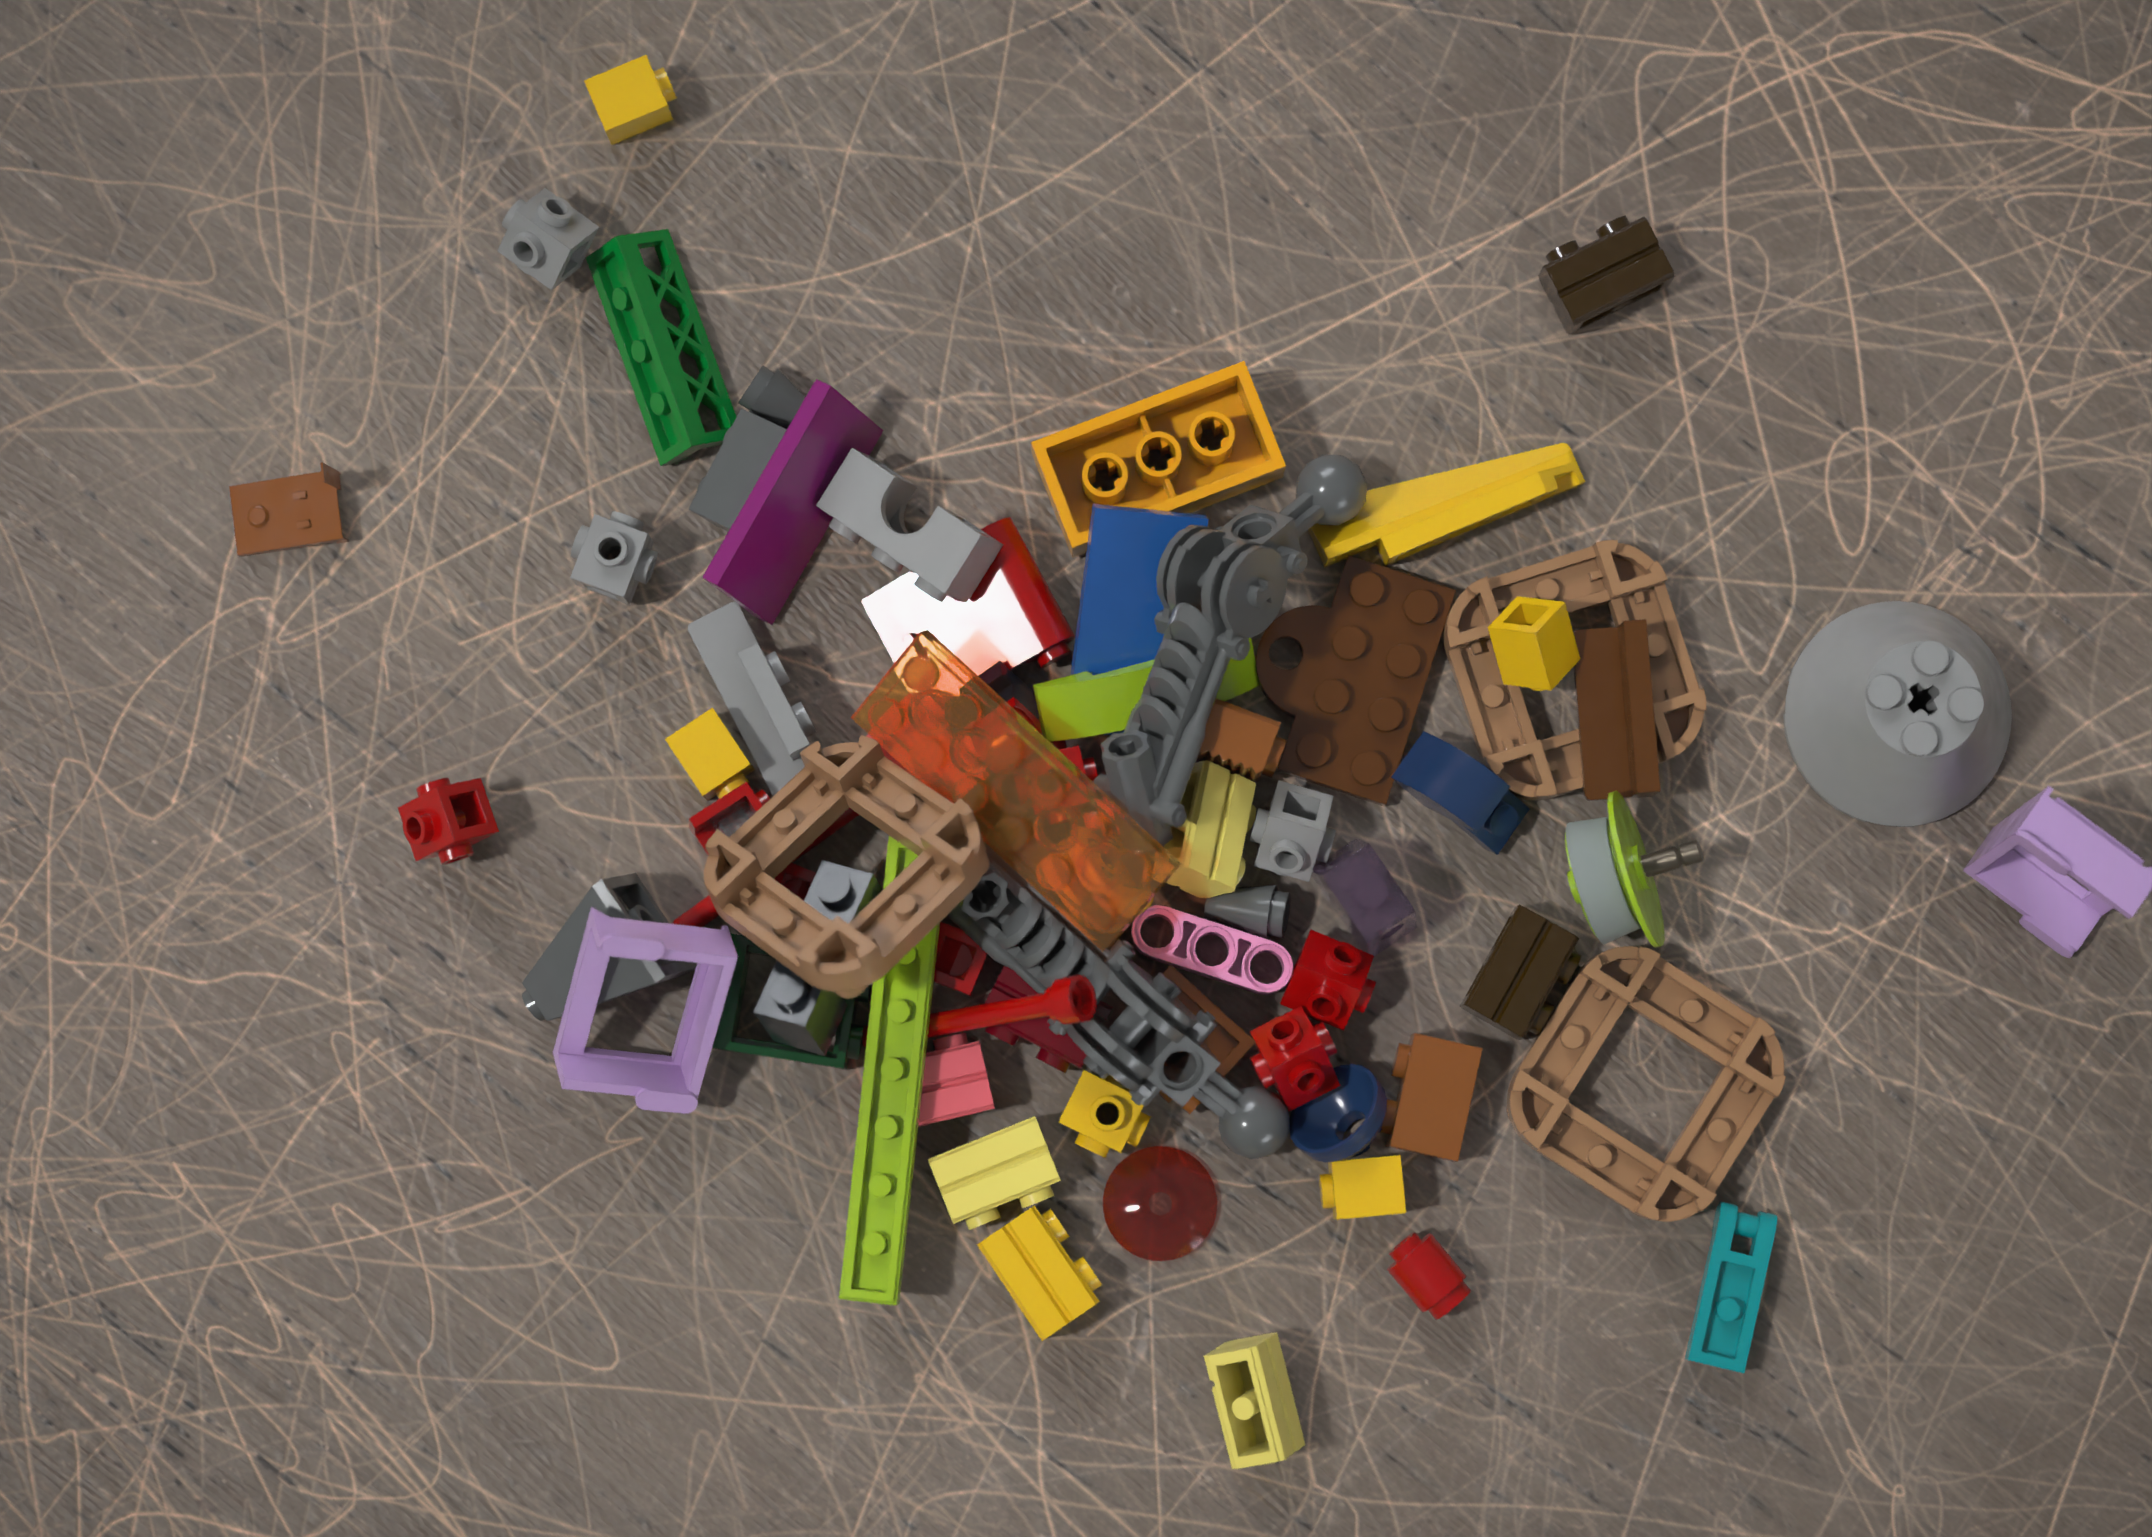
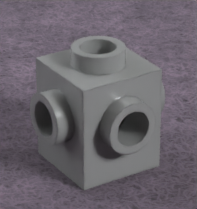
(546, 238)
(618, 576)
(1293, 831)

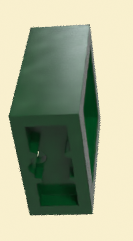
(847, 1039)

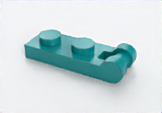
(1731, 1289)

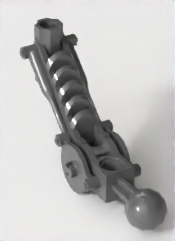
(1215, 596)
(1042, 945)

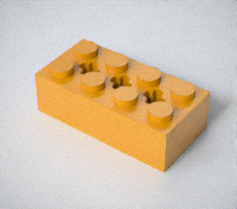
(1174, 425)

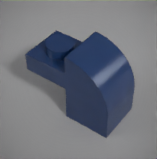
(1461, 790)

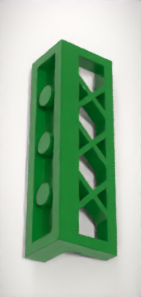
(652, 344)

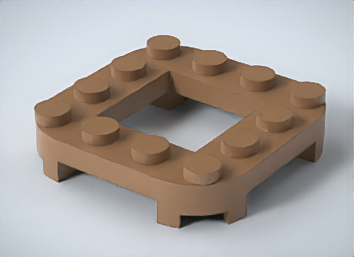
(1583, 580)
(835, 952)
(1693, 1014)

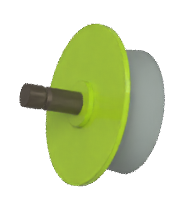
(1615, 874)

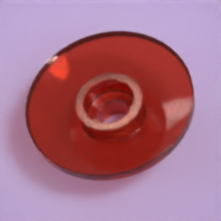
(1128, 1208)

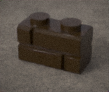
(1605, 273)
(1521, 973)

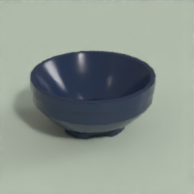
(1321, 1123)

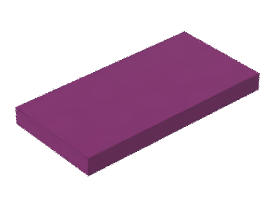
(780, 517)

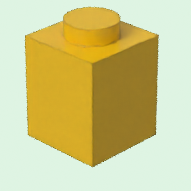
(631, 98)
(1534, 643)
(710, 755)
(1363, 1187)

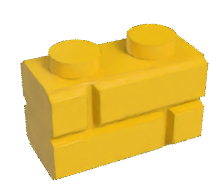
(1040, 1271)

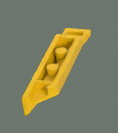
(1447, 504)

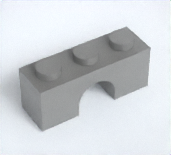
(871, 503)

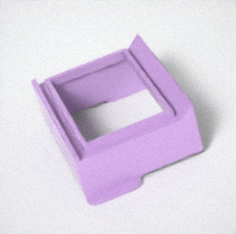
(2028, 866)
(654, 1079)

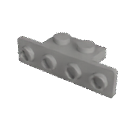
(753, 693)

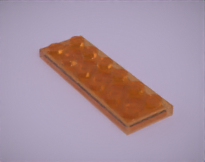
(1021, 789)

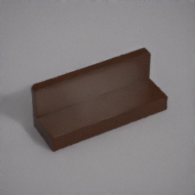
(1616, 712)

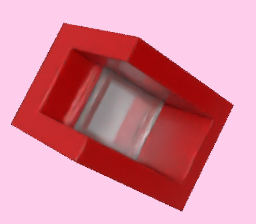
(727, 813)

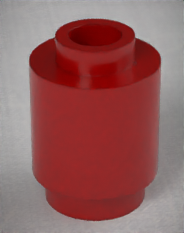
(1428, 1274)

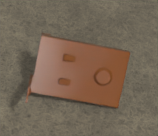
(287, 512)

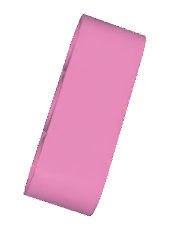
(1240, 946)

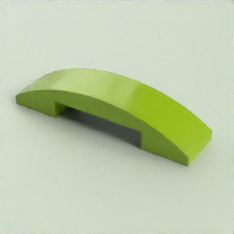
(1103, 702)

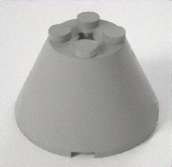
(1863, 742)

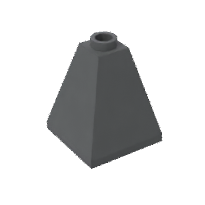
(552, 975)

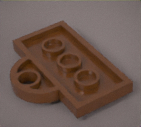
(1355, 677)

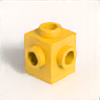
(1081, 1115)

